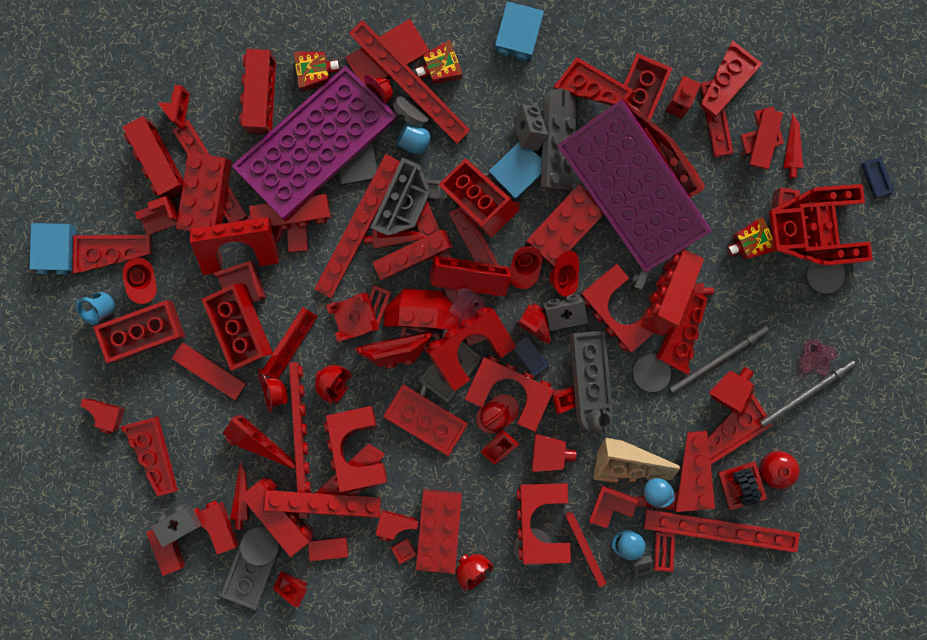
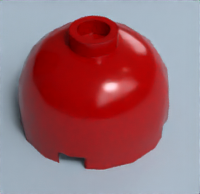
(331, 382)
(779, 470)
(472, 570)

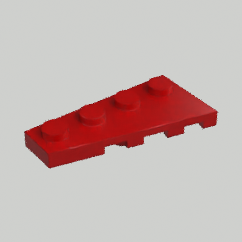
(730, 77)
(592, 84)
(104, 250)
(679, 342)
(736, 430)
(150, 446)
(367, 456)
(696, 484)

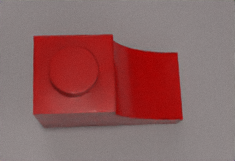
(106, 416)
(392, 523)

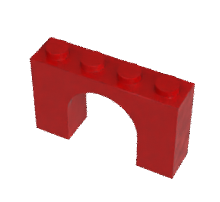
(253, 232)
(597, 298)
(444, 351)
(536, 393)
(340, 427)
(214, 520)
(534, 550)

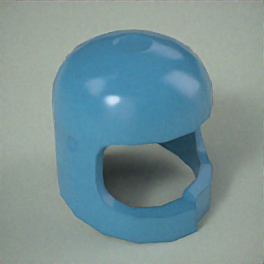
(413, 139)
(101, 302)
(658, 493)
(630, 545)

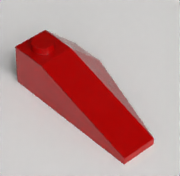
(535, 322)
(247, 436)

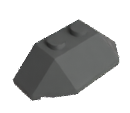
(403, 200)

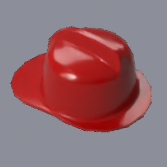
(380, 87)
(525, 267)
(565, 273)
(139, 280)
(273, 390)
(497, 413)

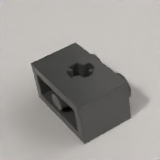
(530, 127)
(574, 314)
(167, 532)

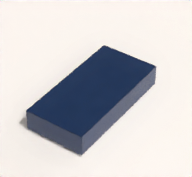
(877, 177)
(530, 356)

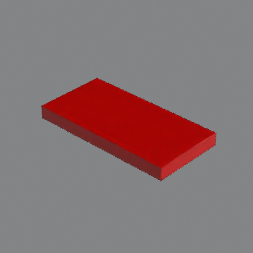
(402, 40)
(425, 420)

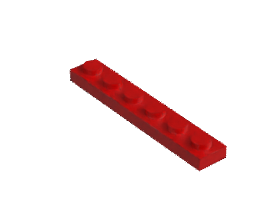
(321, 504)

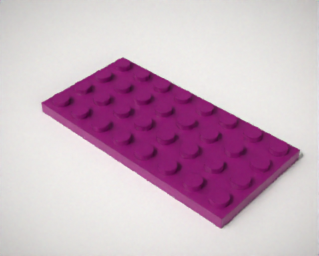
(314, 142)
(634, 186)

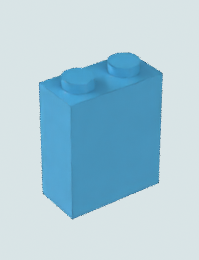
(518, 31)
(517, 171)
(52, 248)

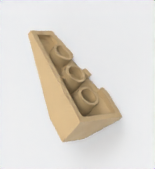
(623, 460)

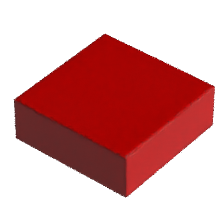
(403, 551)

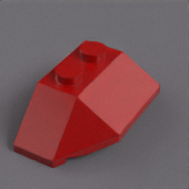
(420, 311)
(395, 350)

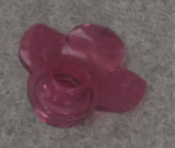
(464, 307)
(819, 359)

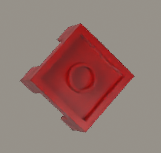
(353, 317)

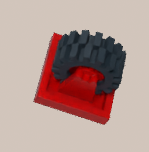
(742, 485)

